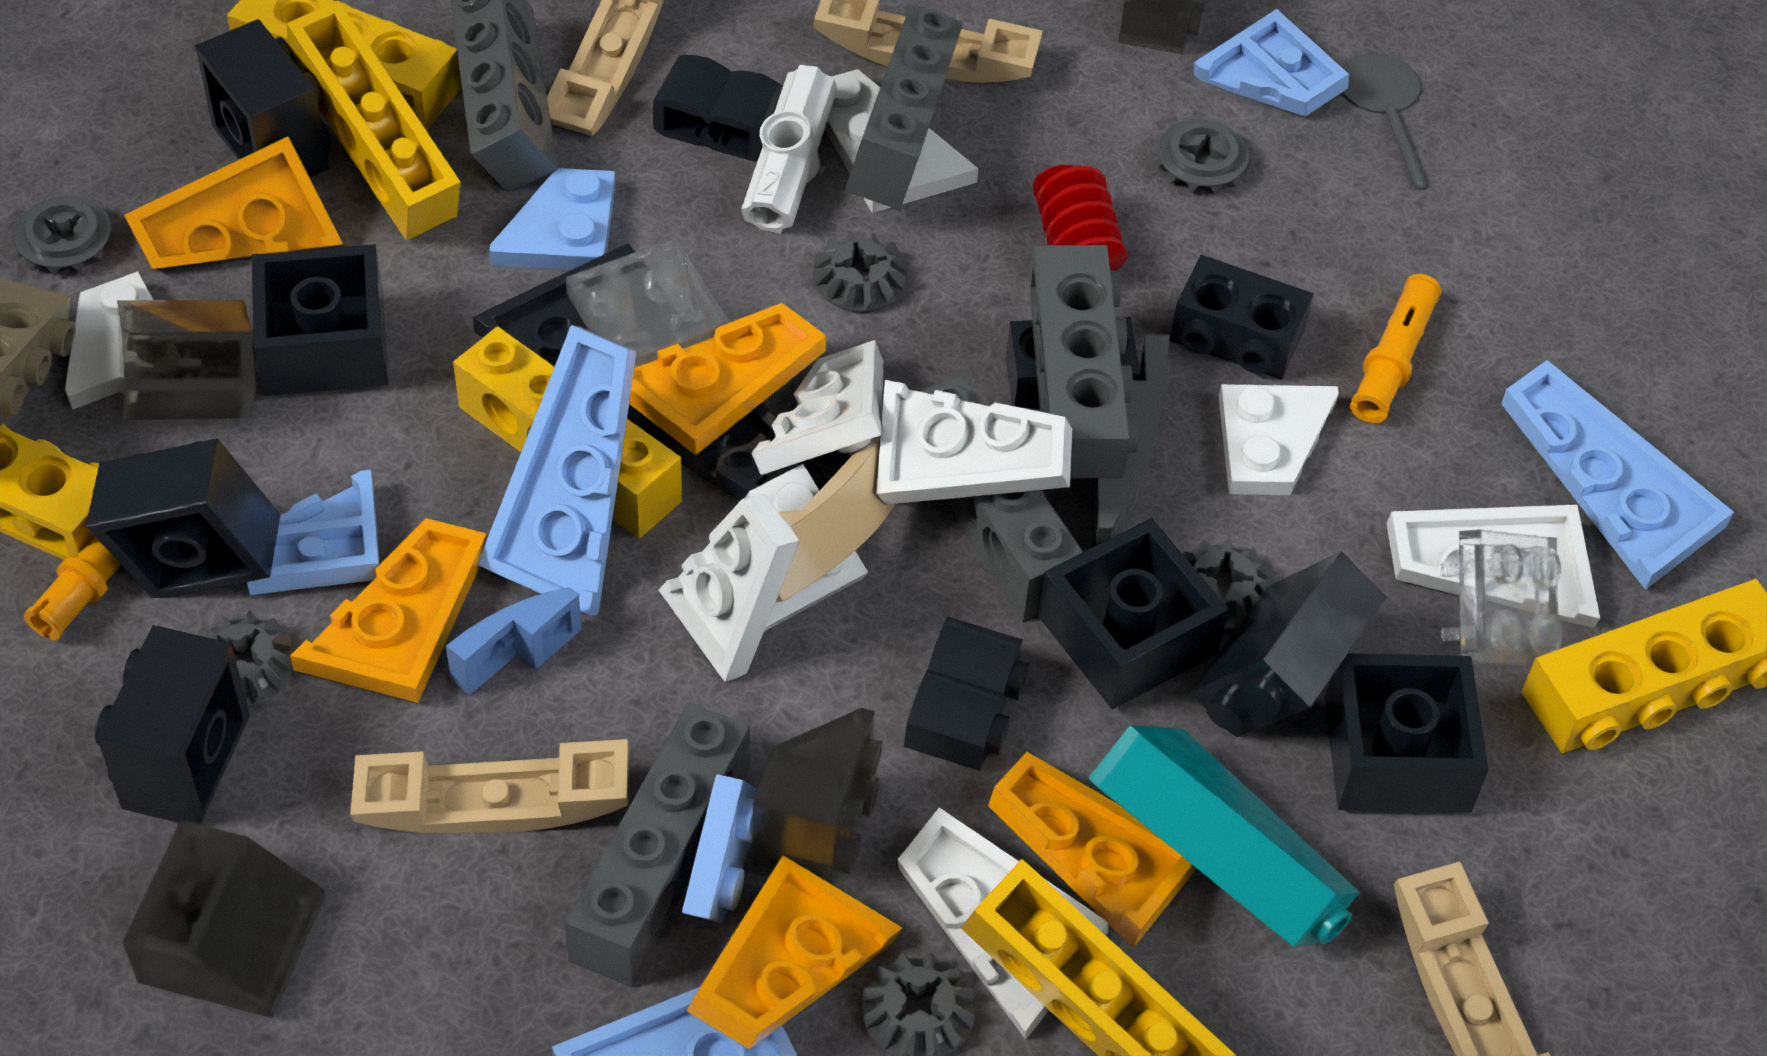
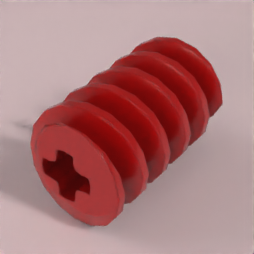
(1078, 210)

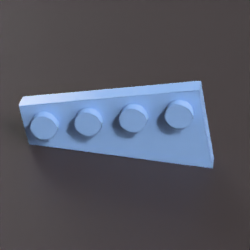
(564, 486)

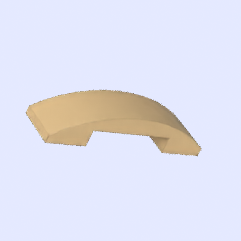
(998, 55)
(602, 65)
(835, 520)
(490, 797)
(1456, 966)

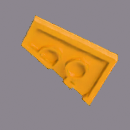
(236, 212)
(717, 382)
(402, 618)
(1092, 845)
(788, 953)

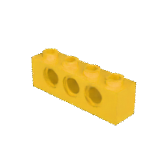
(418, 65)
(375, 121)
(503, 388)
(44, 495)
(1651, 668)
(1082, 973)

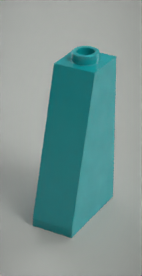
(1226, 832)

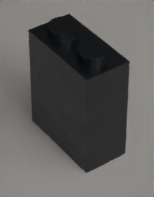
(1288, 645)

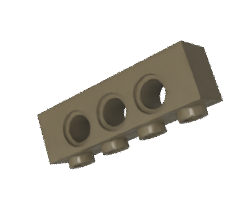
(32, 338)

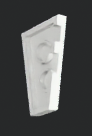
(938, 166)
(834, 411)
(966, 449)
(1431, 537)
(734, 584)
(952, 875)

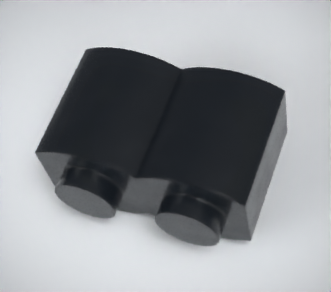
(715, 106)
(964, 694)

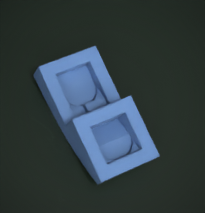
(527, 629)

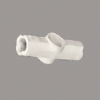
(789, 149)

